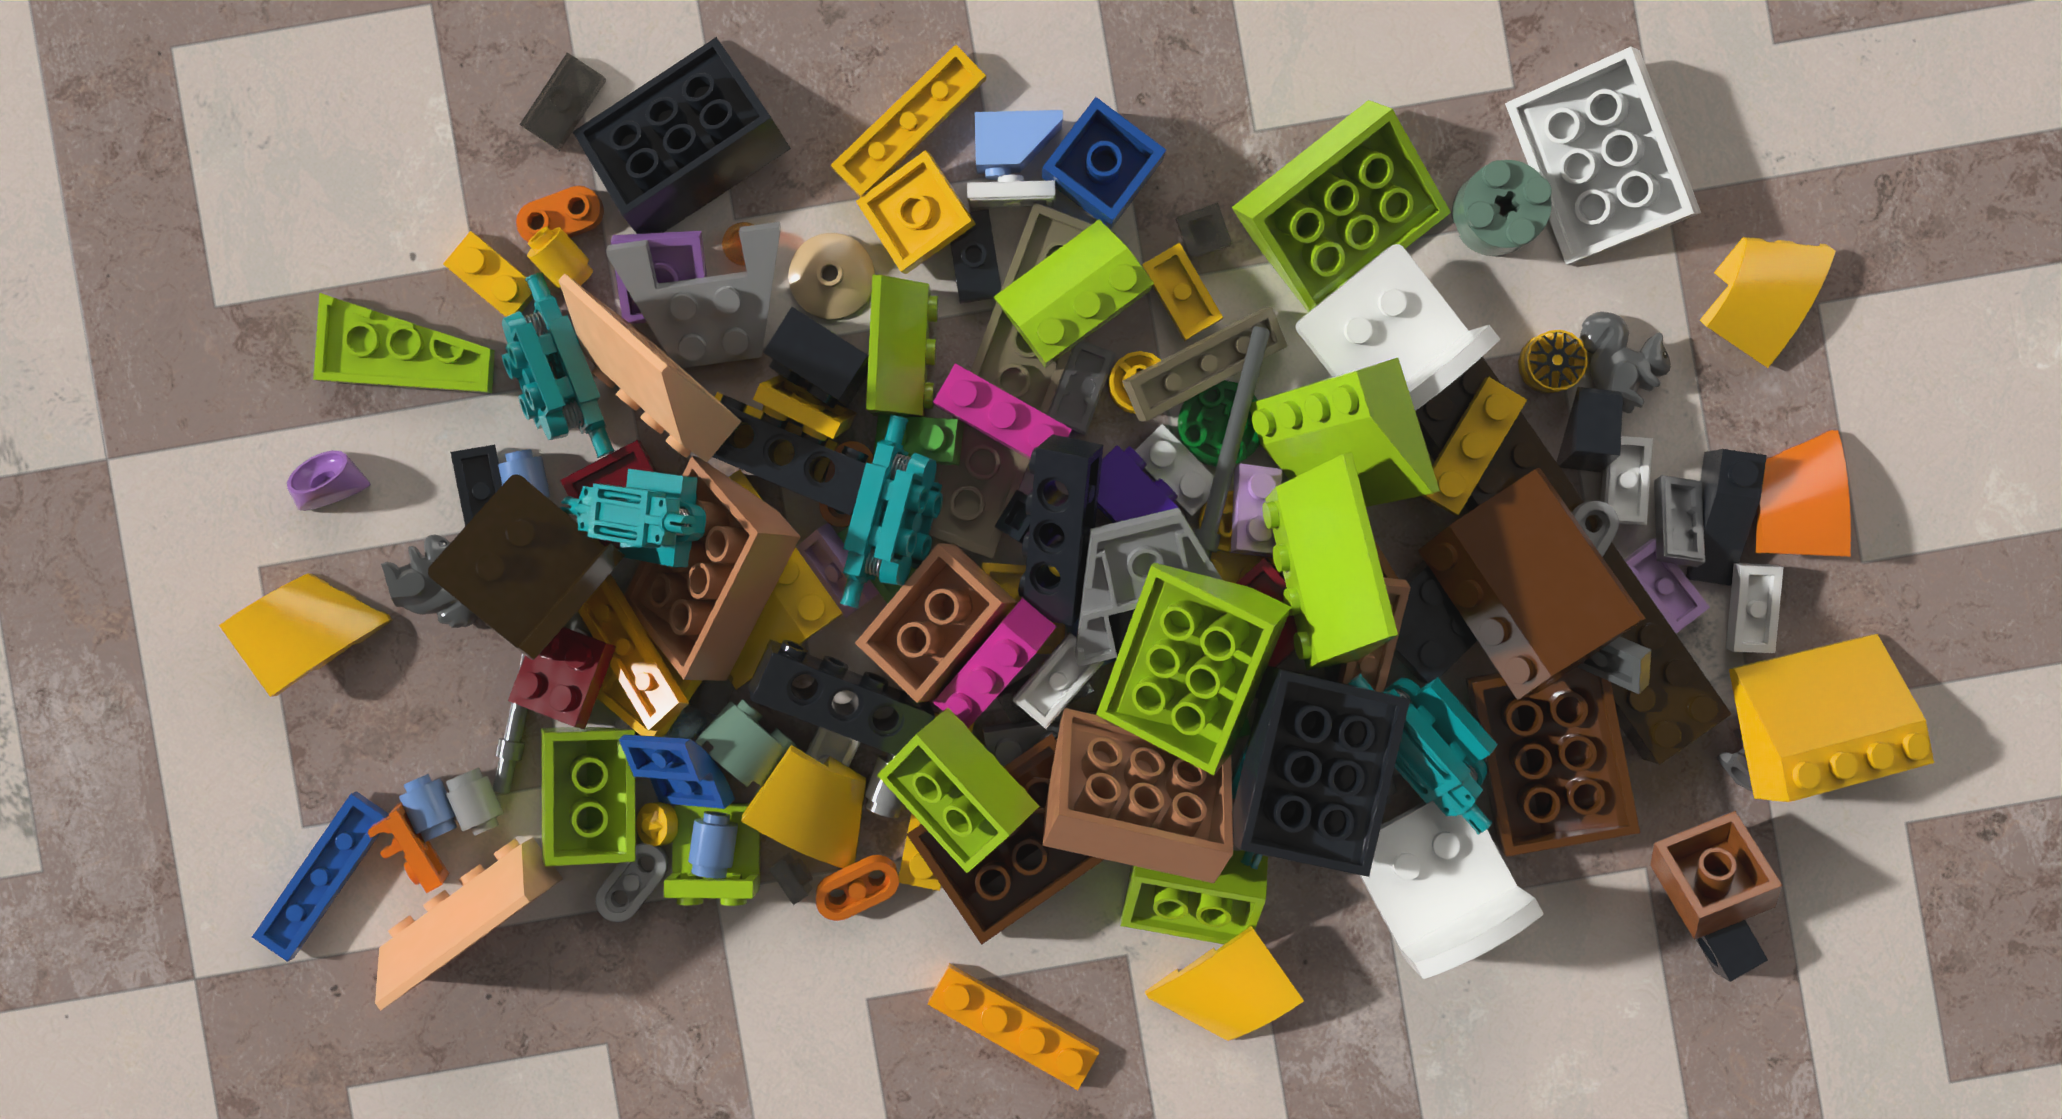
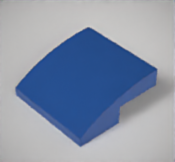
(678, 771)

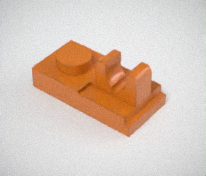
(422, 860)

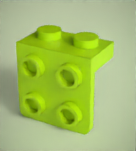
(741, 879)

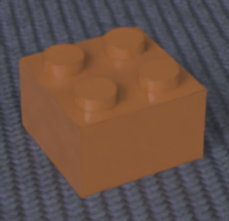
(1715, 875)

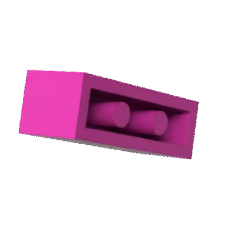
(996, 412)
(995, 663)

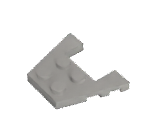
(706, 316)
(1117, 569)

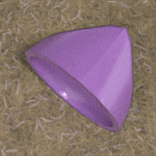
(325, 480)

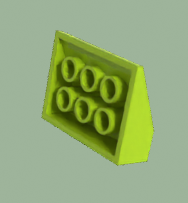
(1342, 204)
(1353, 413)
(1329, 565)
(1192, 663)

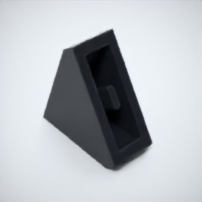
(1592, 430)

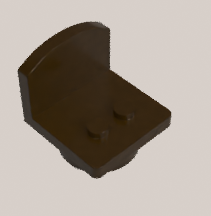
(523, 566)

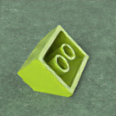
(1074, 292)
(900, 347)
(957, 790)
(586, 797)
(1196, 907)

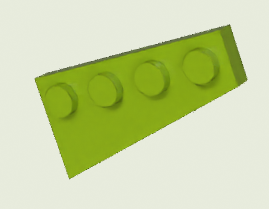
(382, 350)

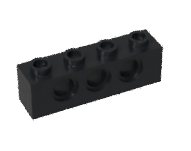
(1079, 468)
(799, 473)
(815, 704)

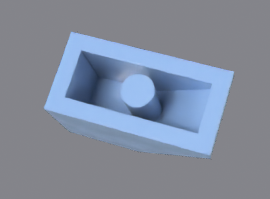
(1012, 139)

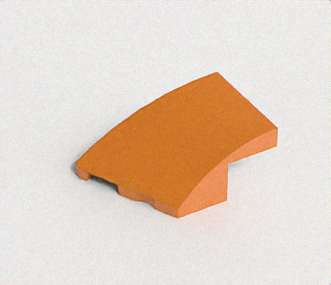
(1806, 500)

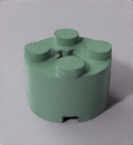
(1524, 198)
(744, 744)

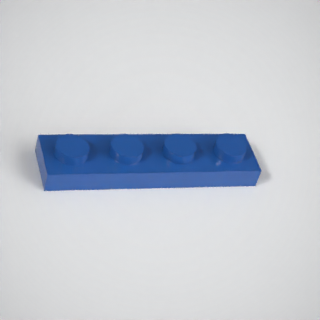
(320, 877)

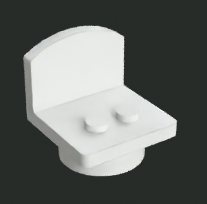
(1391, 314)
(1444, 890)

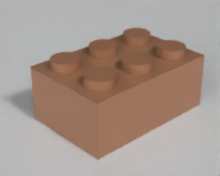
(935, 622)

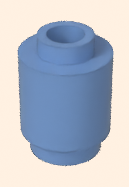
(527, 466)
(428, 807)
(712, 845)

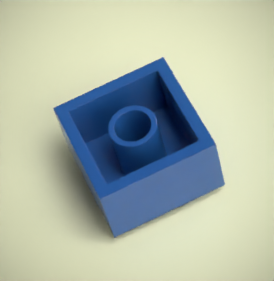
(1103, 163)

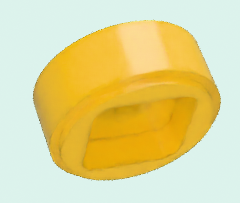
(657, 824)

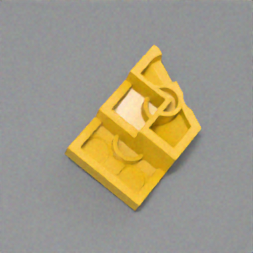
(1767, 294)
(299, 630)
(811, 807)
(1229, 988)

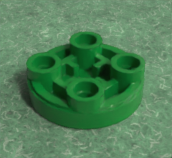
(1205, 420)

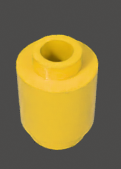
(557, 254)

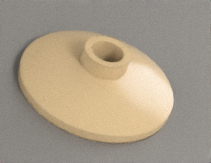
(837, 297)

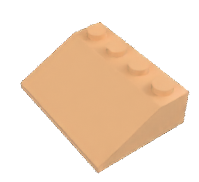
(648, 377)
(461, 918)

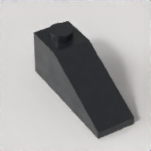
(1730, 501)

